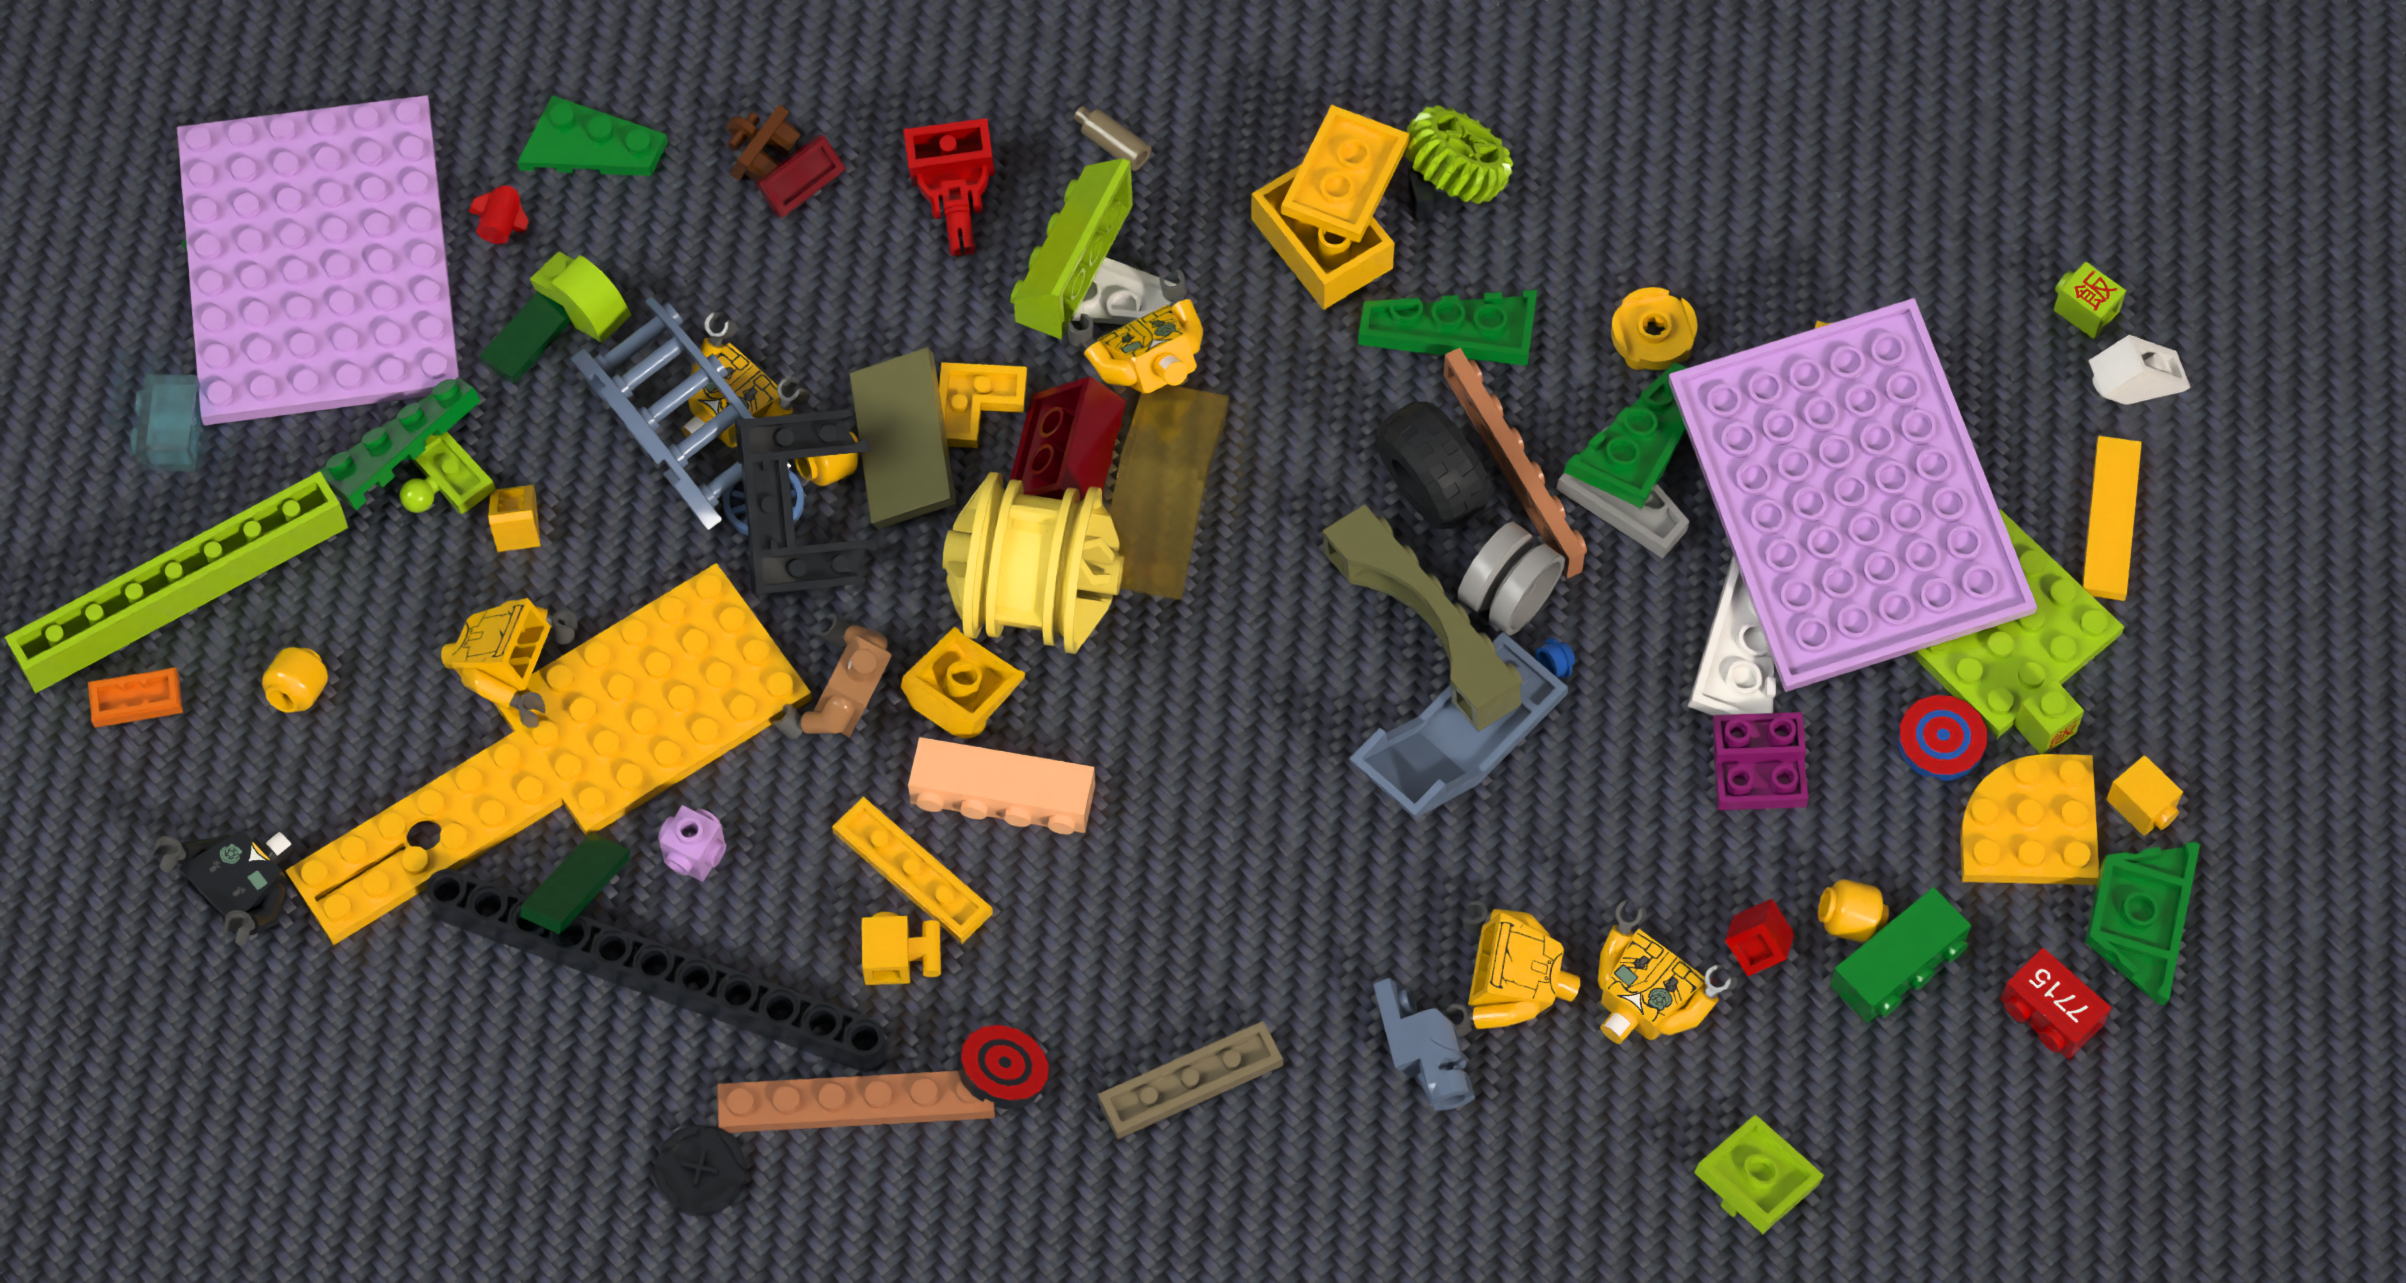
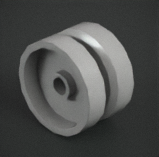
(1511, 578)

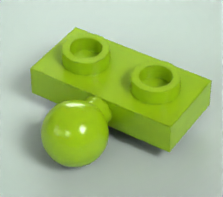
(447, 471)

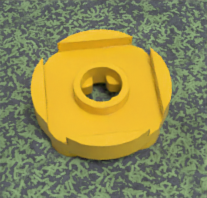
(1648, 350)

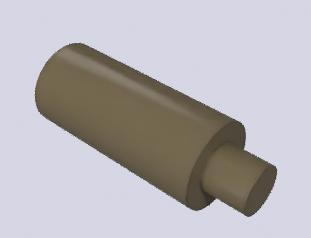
(1113, 136)

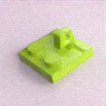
(1758, 1174)

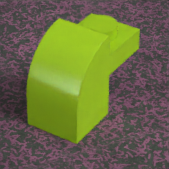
(585, 294)

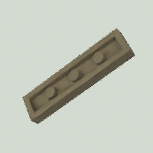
(1190, 1080)

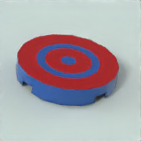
(1942, 737)

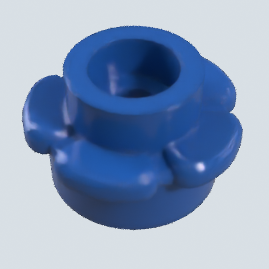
(1556, 657)

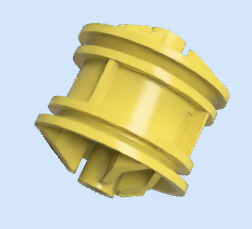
(1032, 562)

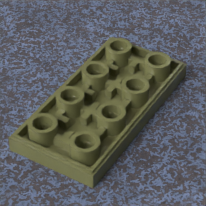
(905, 427)

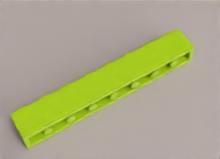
(177, 582)

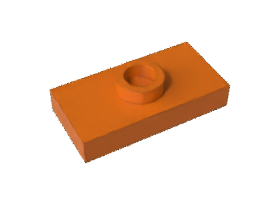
(135, 697)

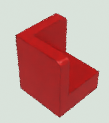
(1759, 937)

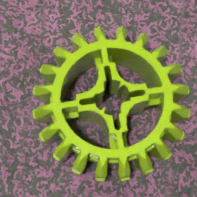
(1458, 154)

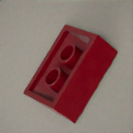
(1068, 439)

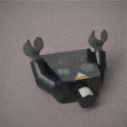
(233, 877)

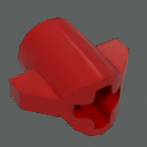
(499, 214)

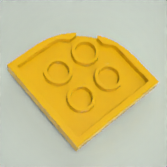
(2033, 823)

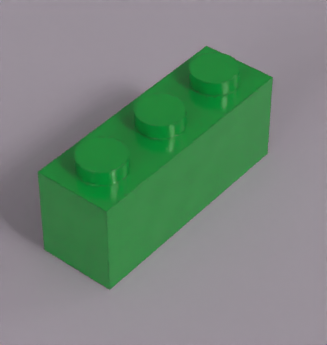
(1901, 956)

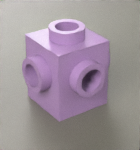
(692, 842)

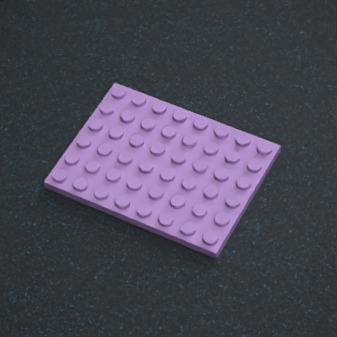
(316, 260)
(1851, 494)

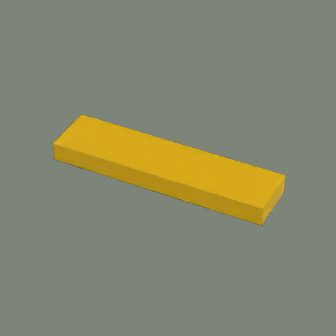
(2111, 518)
(912, 870)

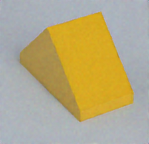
(514, 518)

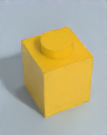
(2145, 796)

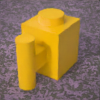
(890, 949)

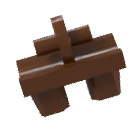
(774, 132)

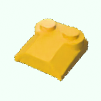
(959, 684)

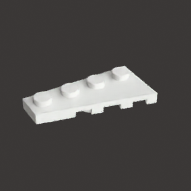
(1736, 661)

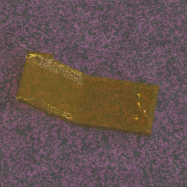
(1164, 485)

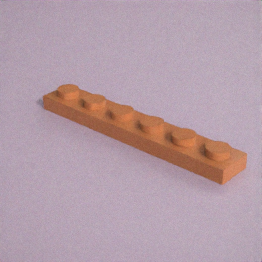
(1507, 450)
(847, 1102)

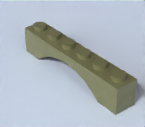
(1372, 558)

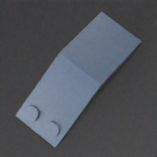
(1440, 749)

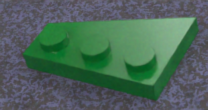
(585, 138)

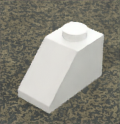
(2137, 371)

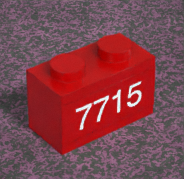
(2054, 1004)

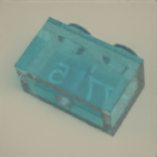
(168, 423)

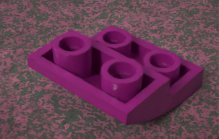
(1760, 761)

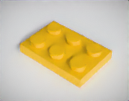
(1345, 173)

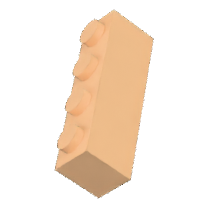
(1001, 786)

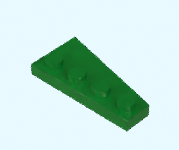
(1483, 328)

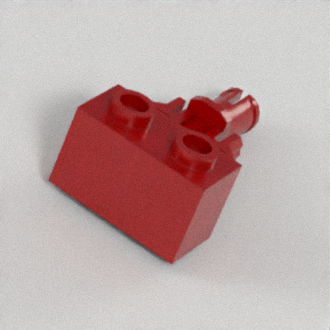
(950, 167)

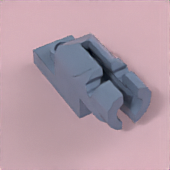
(1424, 1046)

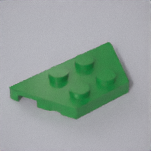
(2142, 914)

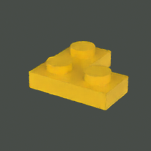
(973, 388)

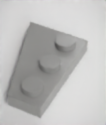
(1655, 526)

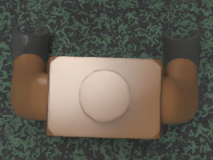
(849, 685)

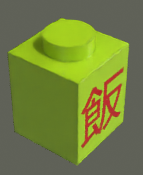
(2088, 299)
(2048, 717)

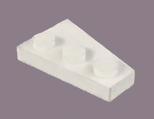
(1122, 294)

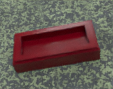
(800, 176)

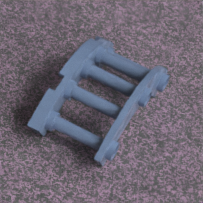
(645, 421)

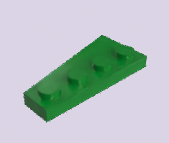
(403, 438)
(1634, 448)

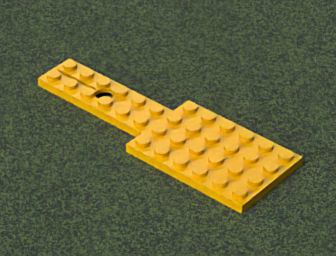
(617, 730)

